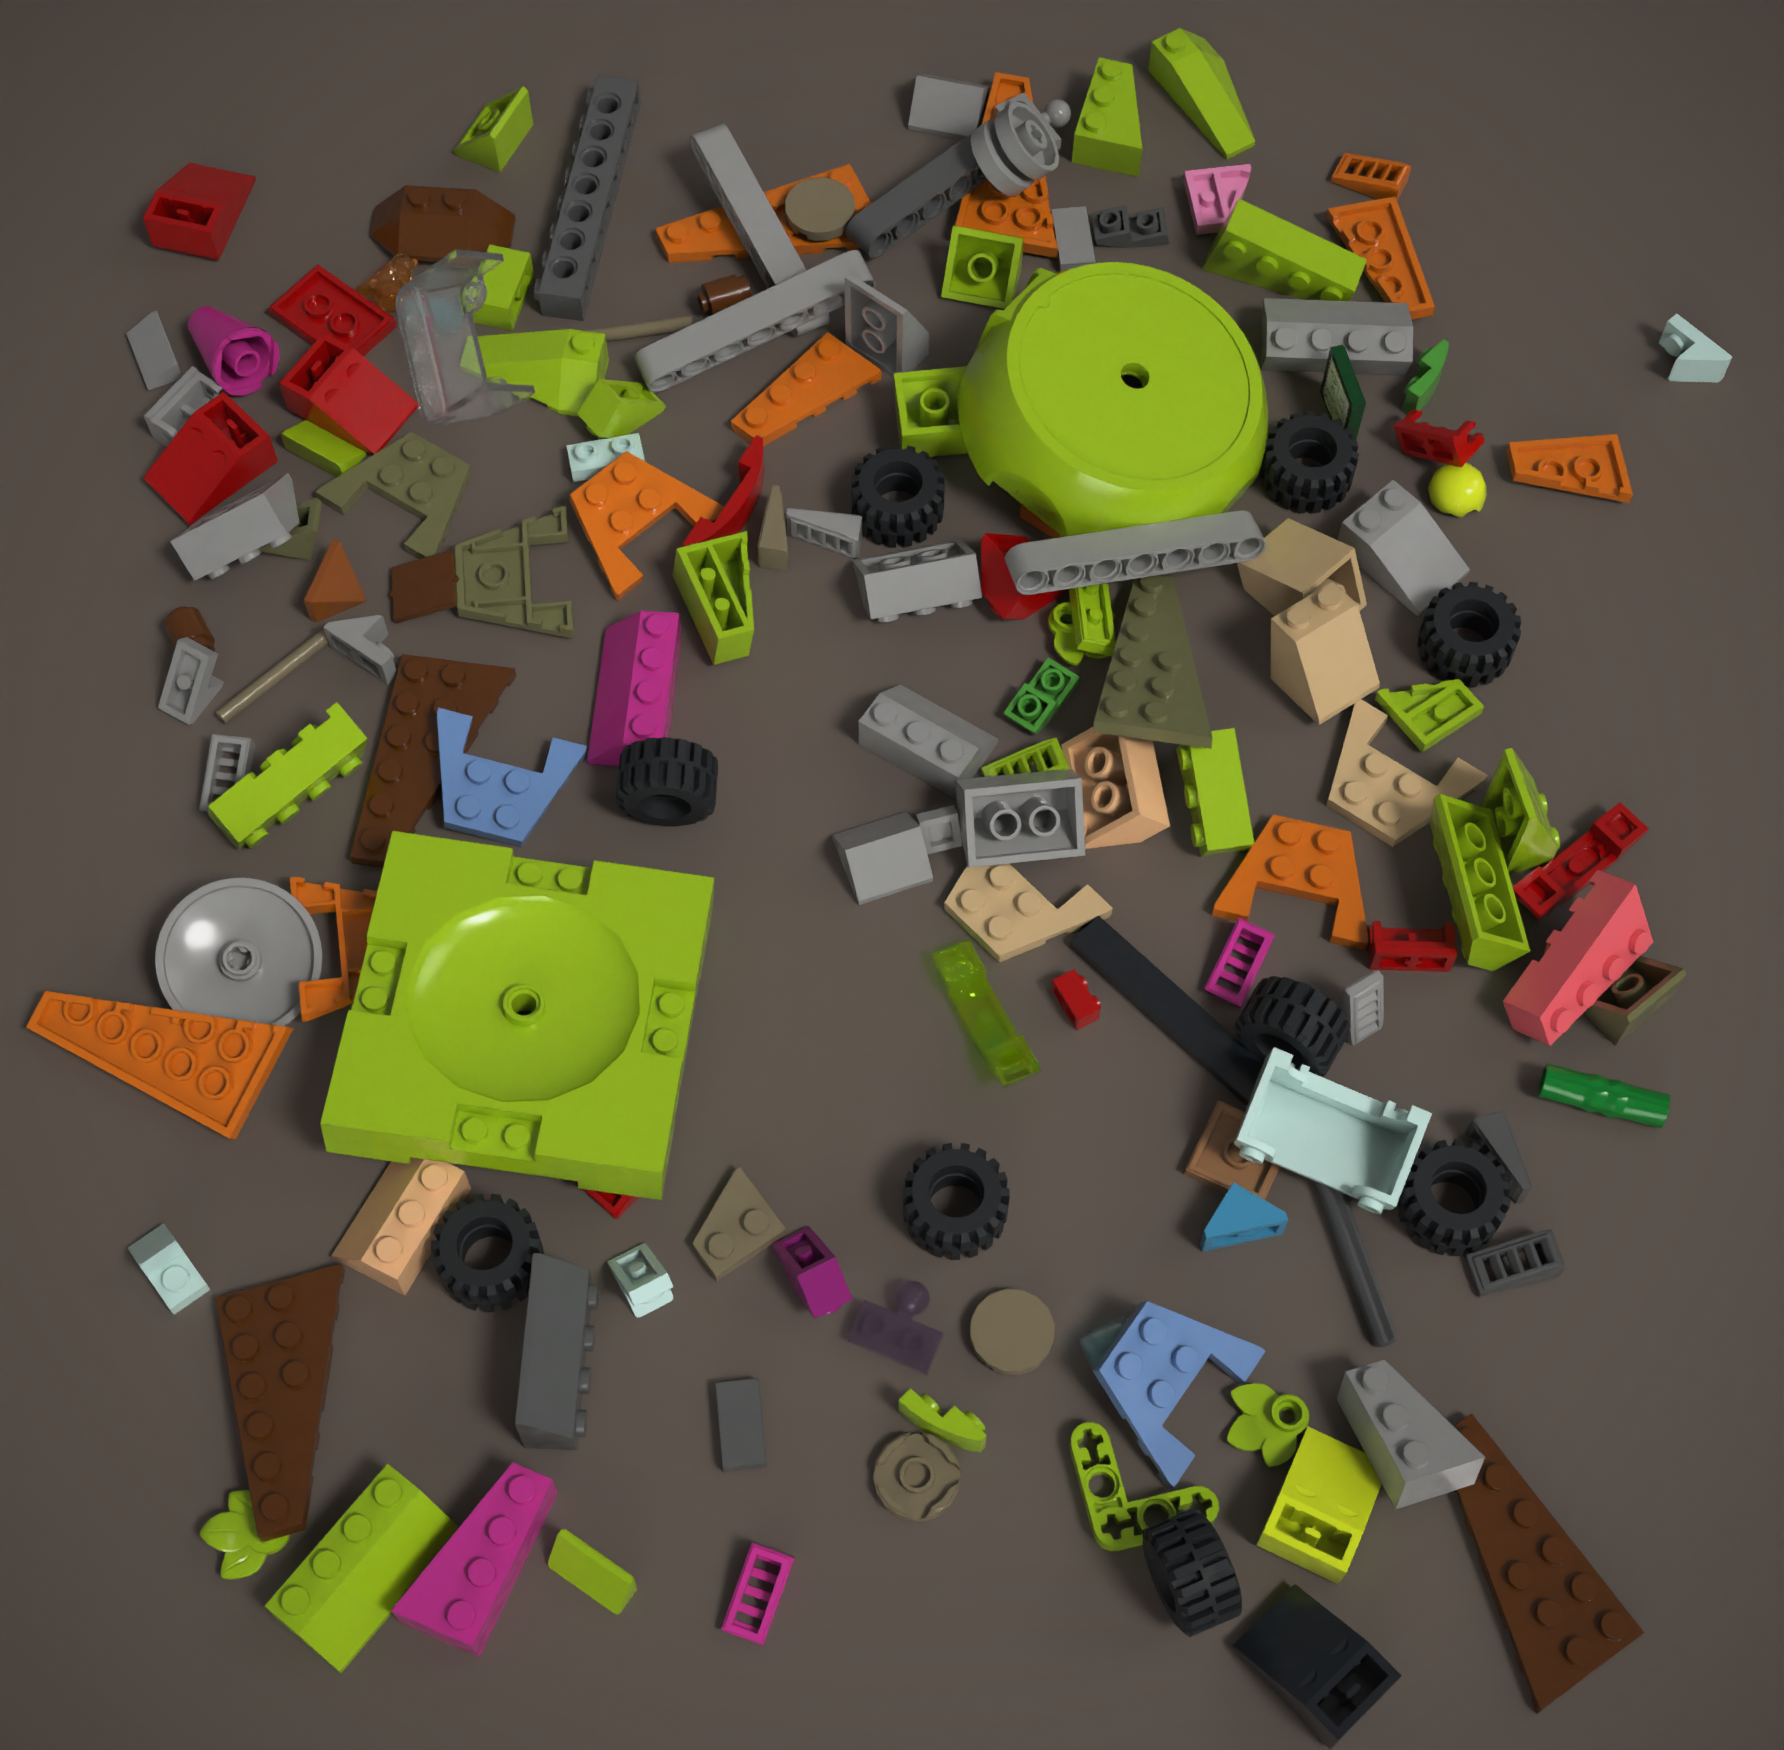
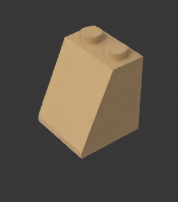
(1299, 564)
(1322, 653)

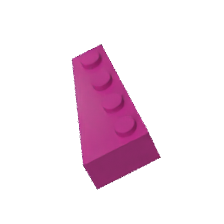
(478, 1566)

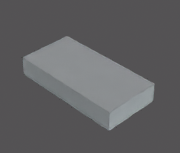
(1072, 237)

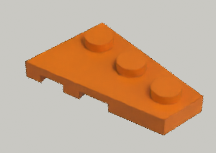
(1573, 465)

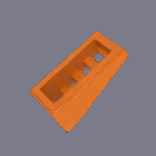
(1391, 174)

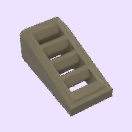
(773, 539)

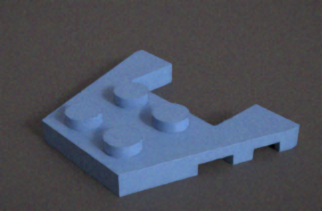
(492, 796)
(1153, 1367)

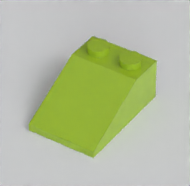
(1520, 816)

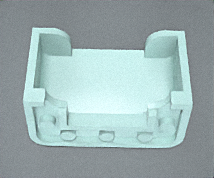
(1330, 1133)

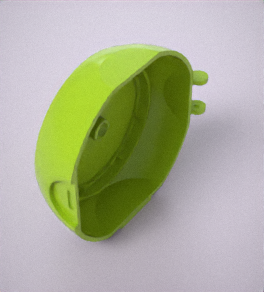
(1081, 446)

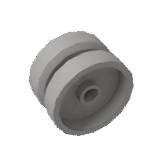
(1014, 149)

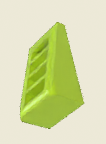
(1035, 754)

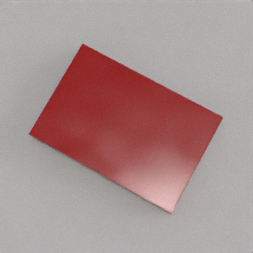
(329, 306)

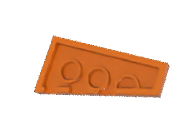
(1381, 236)
(805, 389)

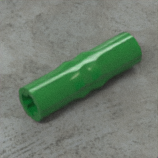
(1604, 1095)

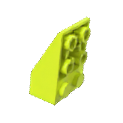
(1322, 1506)

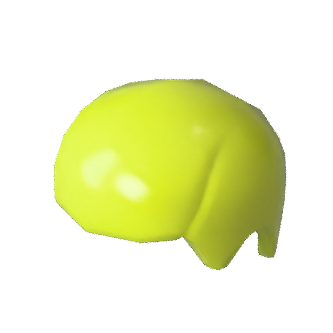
(1457, 489)

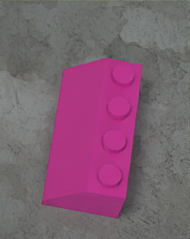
(635, 684)

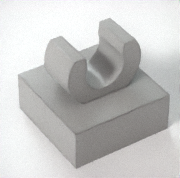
(940, 829)

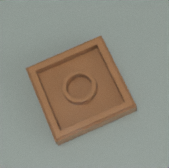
(1218, 1160)

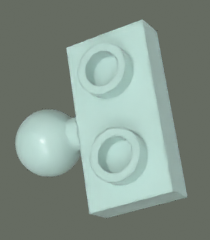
(591, 457)

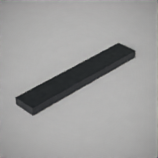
(1169, 1007)

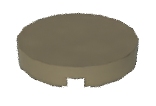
(819, 208)
(1012, 1332)
(917, 1477)

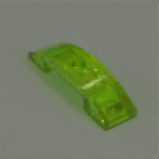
(983, 1015)

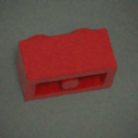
(1075, 999)

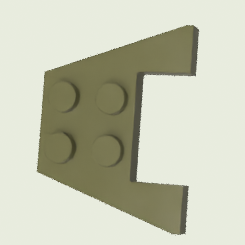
(413, 477)
(498, 581)

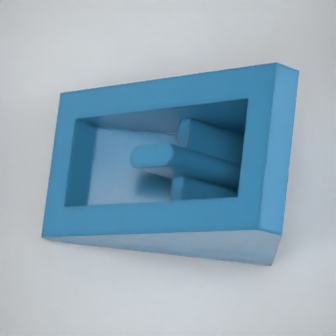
(1242, 1219)

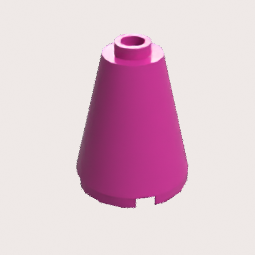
(233, 350)

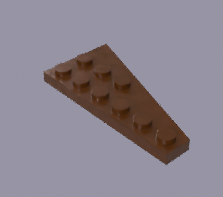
(407, 756)
(279, 1376)
(1542, 1584)

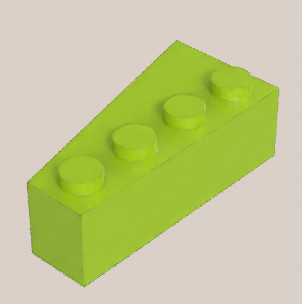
(1282, 257)
(289, 779)

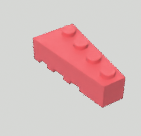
(1581, 960)

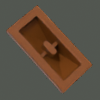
(333, 586)

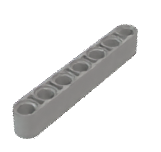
(749, 211)
(749, 322)
(1134, 552)

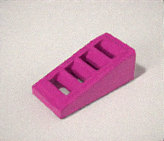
(1253, 934)
(770, 1555)

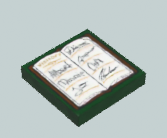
(1342, 391)

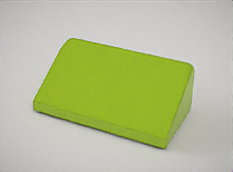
(321, 448)
(591, 1572)

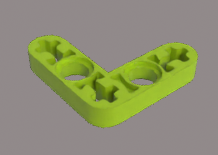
(1116, 1505)

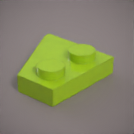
(1430, 711)

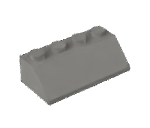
(1301, 332)

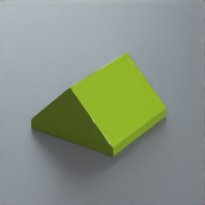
(497, 130)
(982, 267)

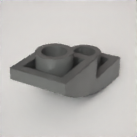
(1120, 229)

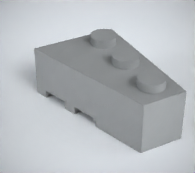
(1405, 1436)

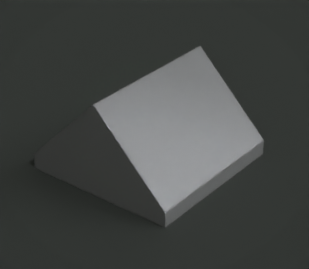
(947, 106)
(884, 857)

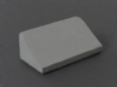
(153, 352)

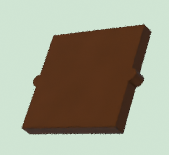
(424, 586)

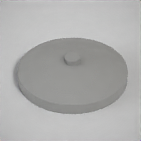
(238, 952)

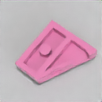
(1214, 194)

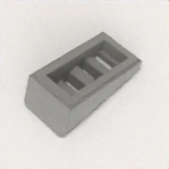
(827, 529)
(219, 745)
(1364, 1007)

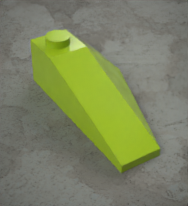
(1202, 89)
(556, 362)

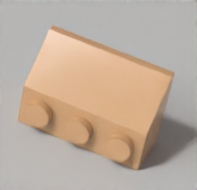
(1118, 787)
(398, 1221)

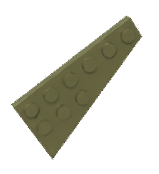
(1152, 672)

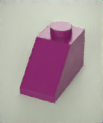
(813, 1272)

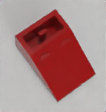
(197, 210)
(346, 395)
(211, 458)

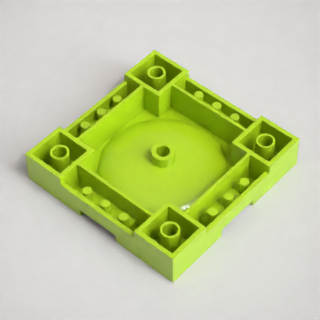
(434, 1033)

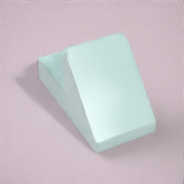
(1696, 354)
(168, 1268)
(642, 1280)

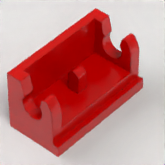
(1438, 442)
(1411, 948)

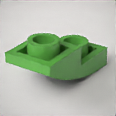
(1427, 377)
(1043, 697)

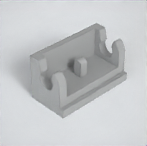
(179, 403)

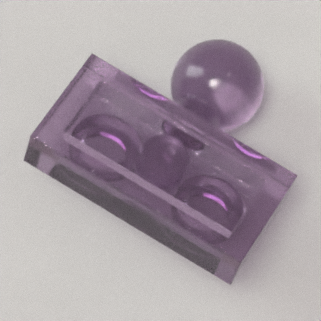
(897, 1334)

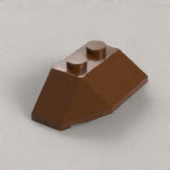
(438, 220)

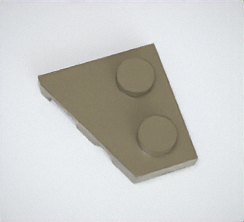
(736, 1227)

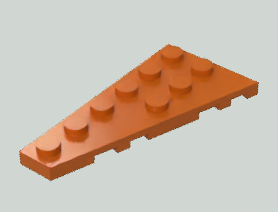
(1019, 216)
(713, 234)
(182, 1058)

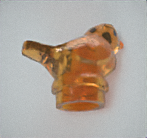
(388, 281)

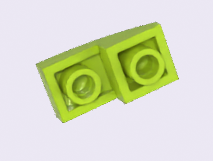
(955, 1428)

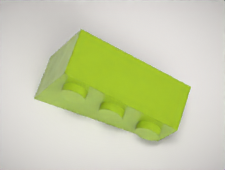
(1109, 121)
(718, 594)
(1216, 795)

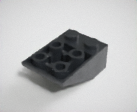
(1316, 1664)

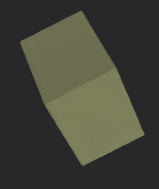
(303, 534)

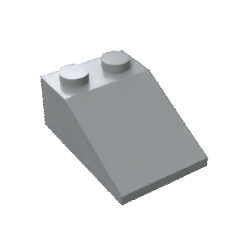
(882, 329)
(1402, 547)

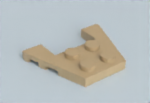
(1383, 793)
(1011, 914)

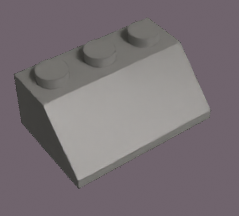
(239, 529)
(918, 580)
(924, 738)
(1021, 817)

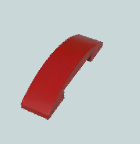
(742, 502)
(1572, 869)

